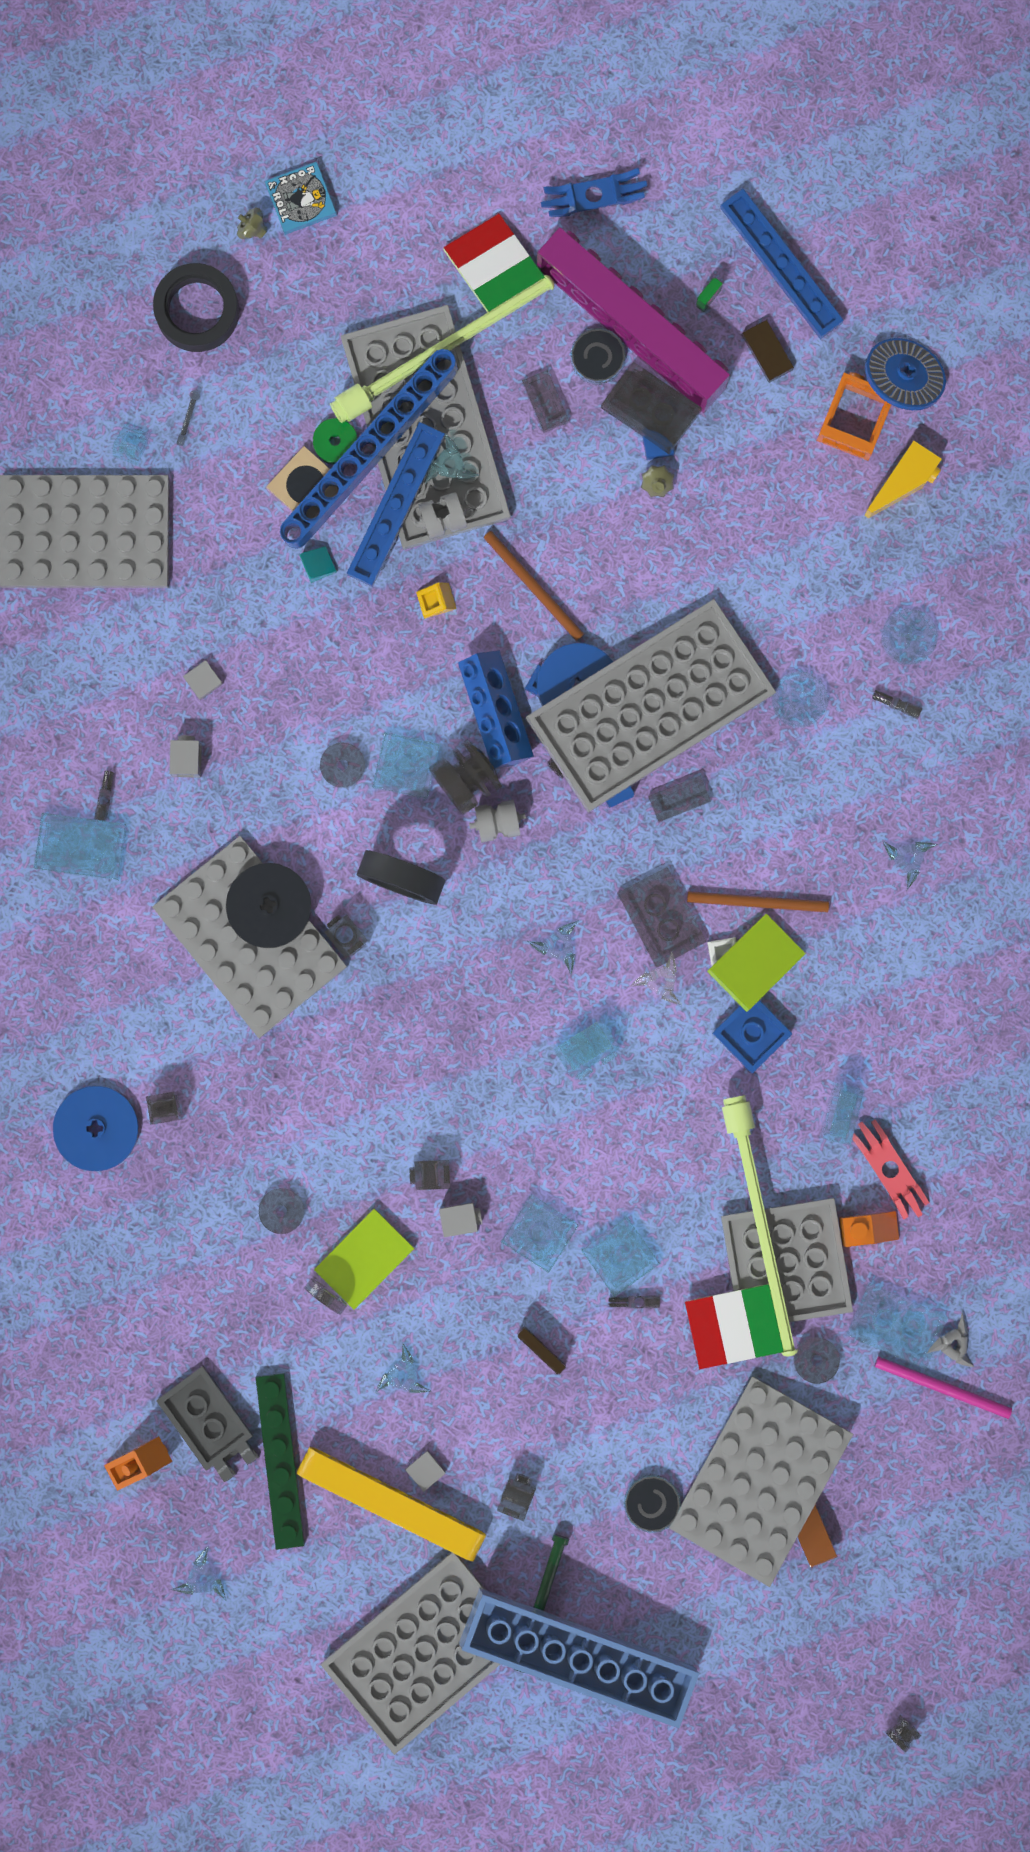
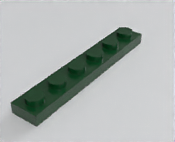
(280, 1461)

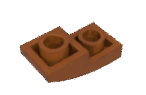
(816, 1540)

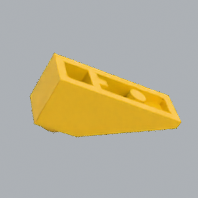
(908, 477)

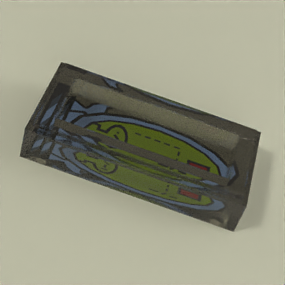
(545, 401)
(679, 799)

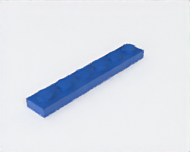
(781, 263)
(395, 504)

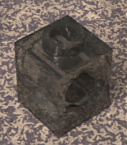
(352, 947)
(164, 1108)
(430, 1175)
(517, 1496)

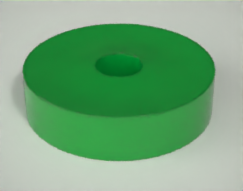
(325, 432)

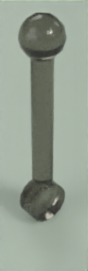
(194, 396)

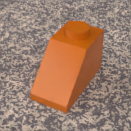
(868, 1229)
(138, 1463)

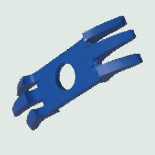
(610, 191)

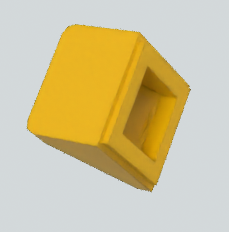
(436, 599)

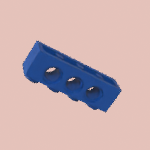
(495, 709)

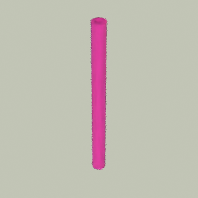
(943, 1387)

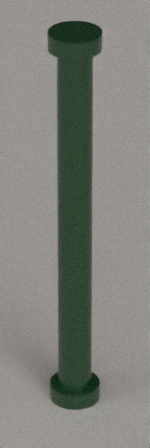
(550, 1571)

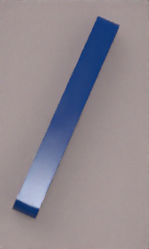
(374, 436)

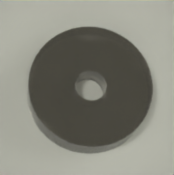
(342, 752)
(269, 1216)
(325, 1296)
(816, 1373)

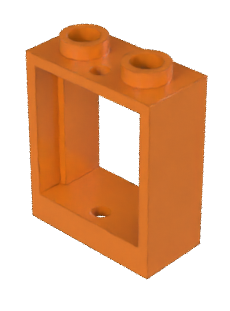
(843, 440)

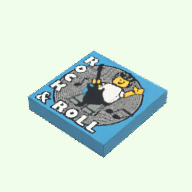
(300, 198)

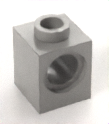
(185, 757)
(460, 1219)

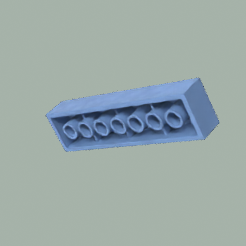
(579, 1658)

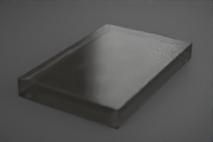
(651, 408)
(661, 917)

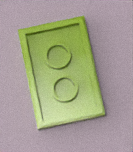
(756, 962)
(364, 1259)

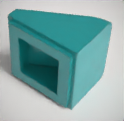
(317, 563)

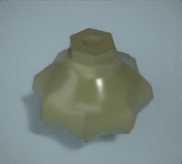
(251, 224)
(657, 481)

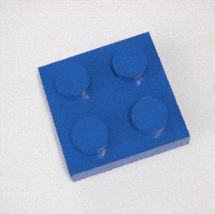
(752, 1035)

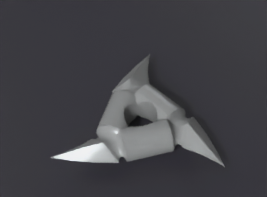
(945, 1342)

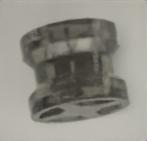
(903, 1733)

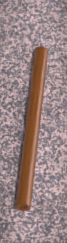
(533, 586)
(757, 901)

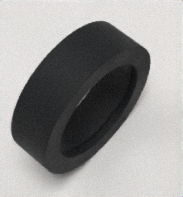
(181, 277)
(401, 877)

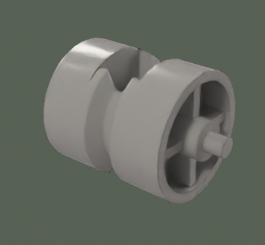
(442, 515)
(496, 821)

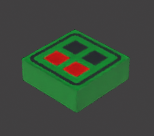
(709, 294)

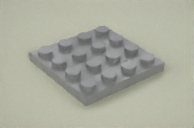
(806, 1256)

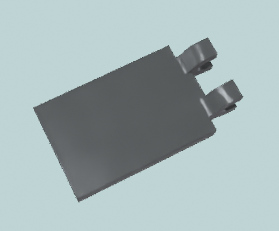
(208, 1423)

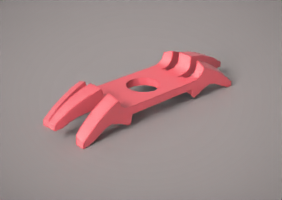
(902, 1181)

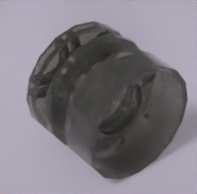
(465, 777)

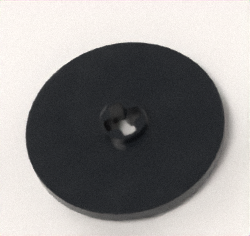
(248, 895)

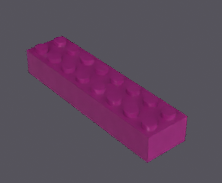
(632, 319)

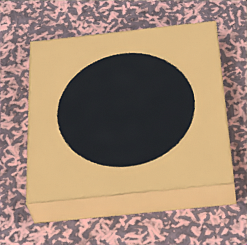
(298, 480)

